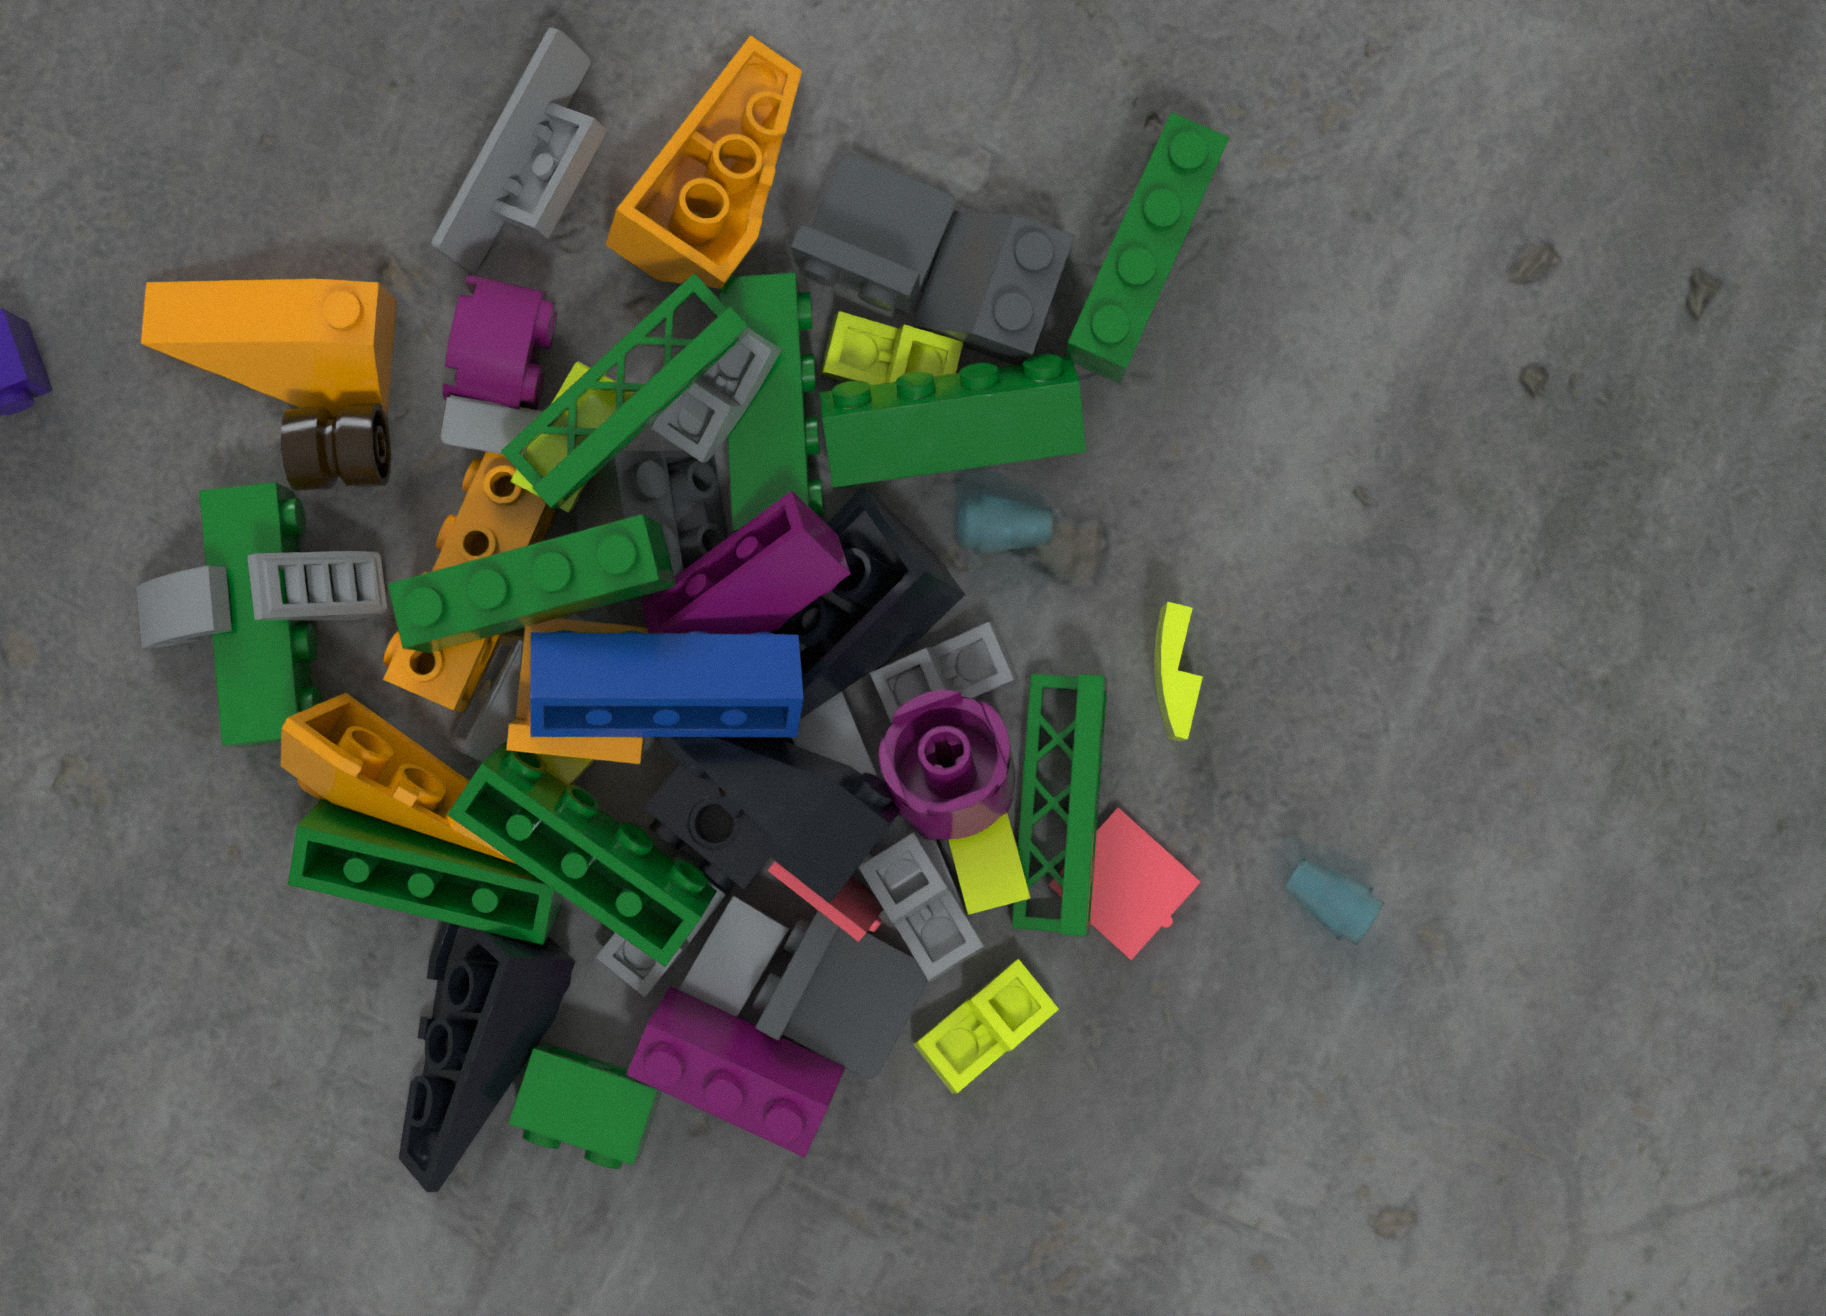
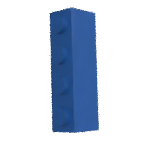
(665, 684)

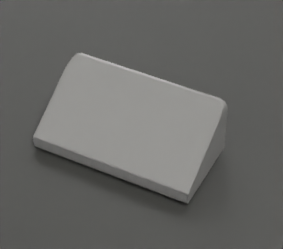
(482, 424)
(493, 702)

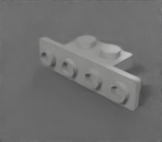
(528, 159)

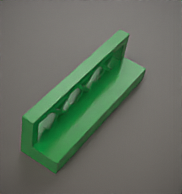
(641, 408)
(1083, 801)

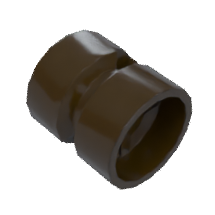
(323, 447)

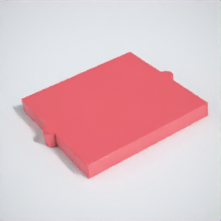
(1133, 884)
(853, 908)

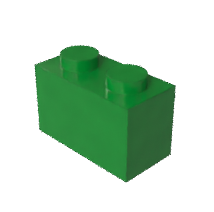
(584, 1105)

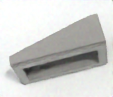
(355, 583)

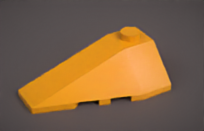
(711, 181)
(280, 336)
(371, 767)

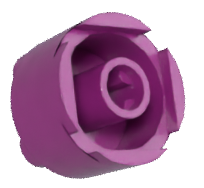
(498, 343)
(955, 799)

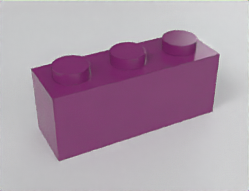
(753, 576)
(735, 1071)

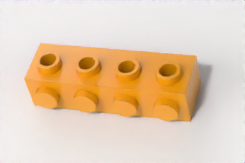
(490, 521)

